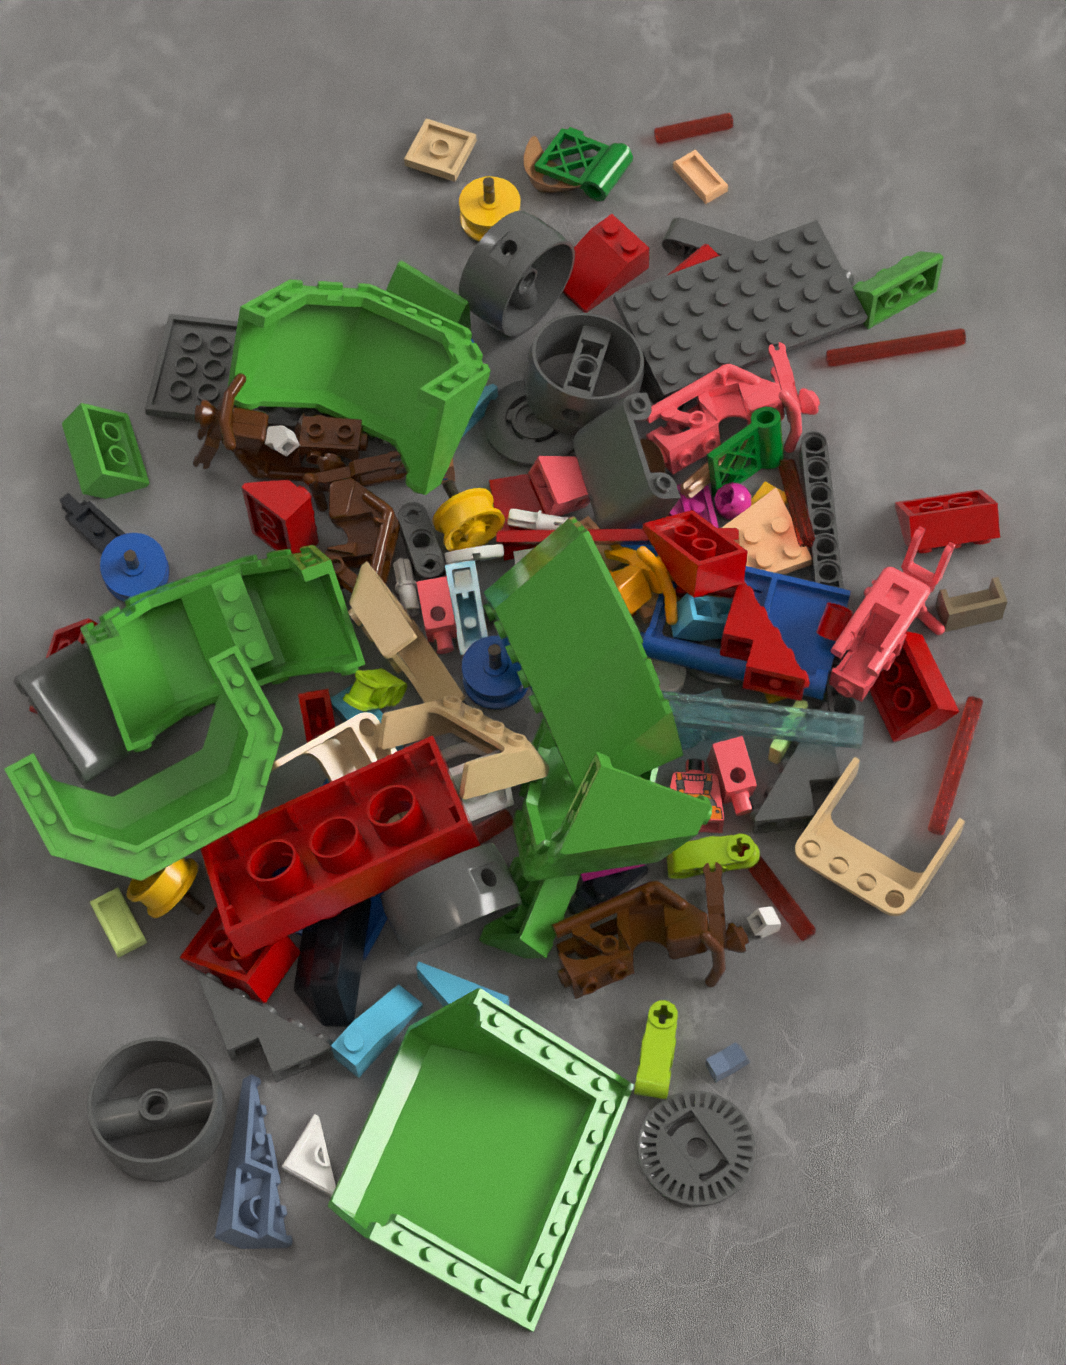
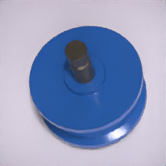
(133, 565)
(490, 675)

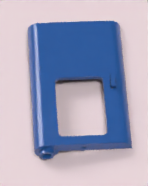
(791, 606)

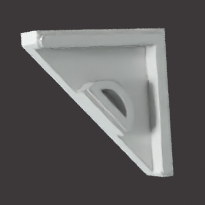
(310, 1159)

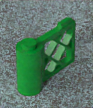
(602, 170)
(763, 448)

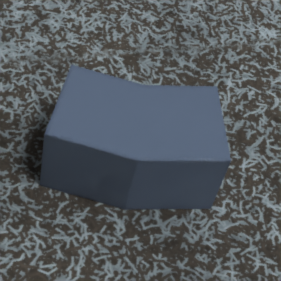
(726, 1062)

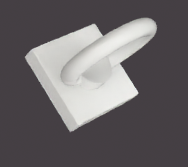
(484, 804)

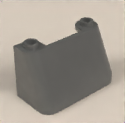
(616, 468)
(75, 710)

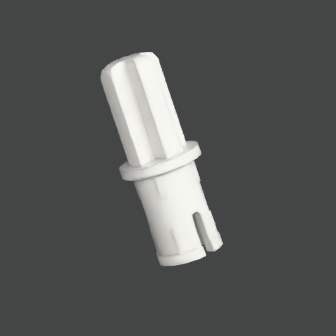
(534, 520)
(406, 586)

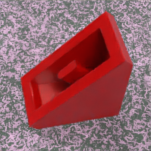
(316, 713)

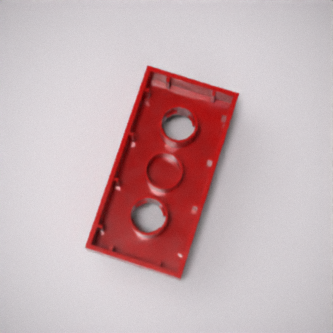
(337, 846)

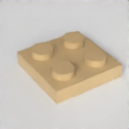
(440, 150)

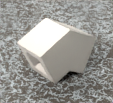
(281, 439)
(769, 919)

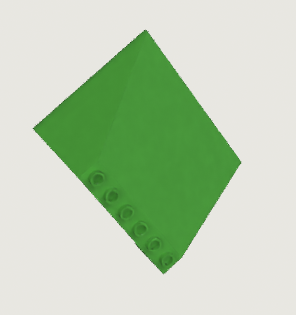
(482, 1153)

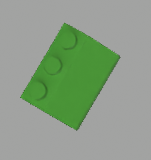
(899, 286)
(429, 294)
(104, 451)
(226, 618)
(528, 928)

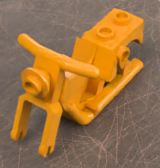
(641, 578)

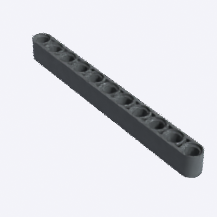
(825, 538)

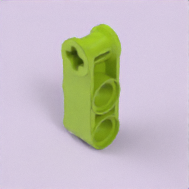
(375, 690)
(694, 854)
(657, 1052)

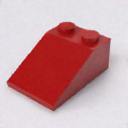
(605, 263)
(697, 553)
(253, 973)

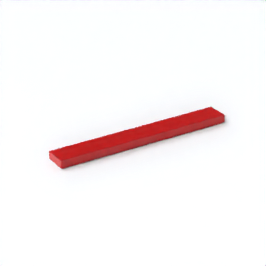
(599, 536)

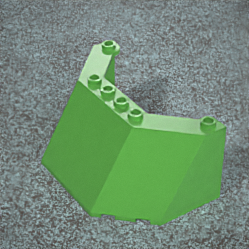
(367, 360)
(582, 657)
(156, 666)
(175, 808)
(603, 826)

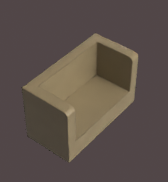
(972, 607)

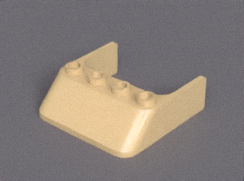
(399, 637)
(345, 749)
(515, 764)
(859, 866)

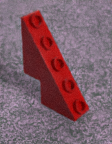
(754, 639)

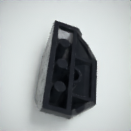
(332, 965)

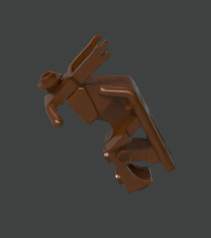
(246, 431)
(361, 514)
(645, 915)

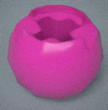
(732, 500)

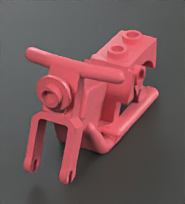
(726, 394)
(878, 637)

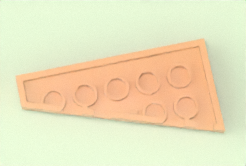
(768, 537)

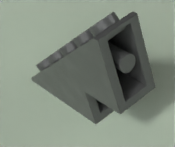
(790, 797)
(250, 1027)

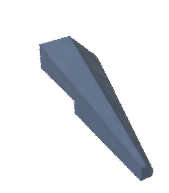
(250, 1199)

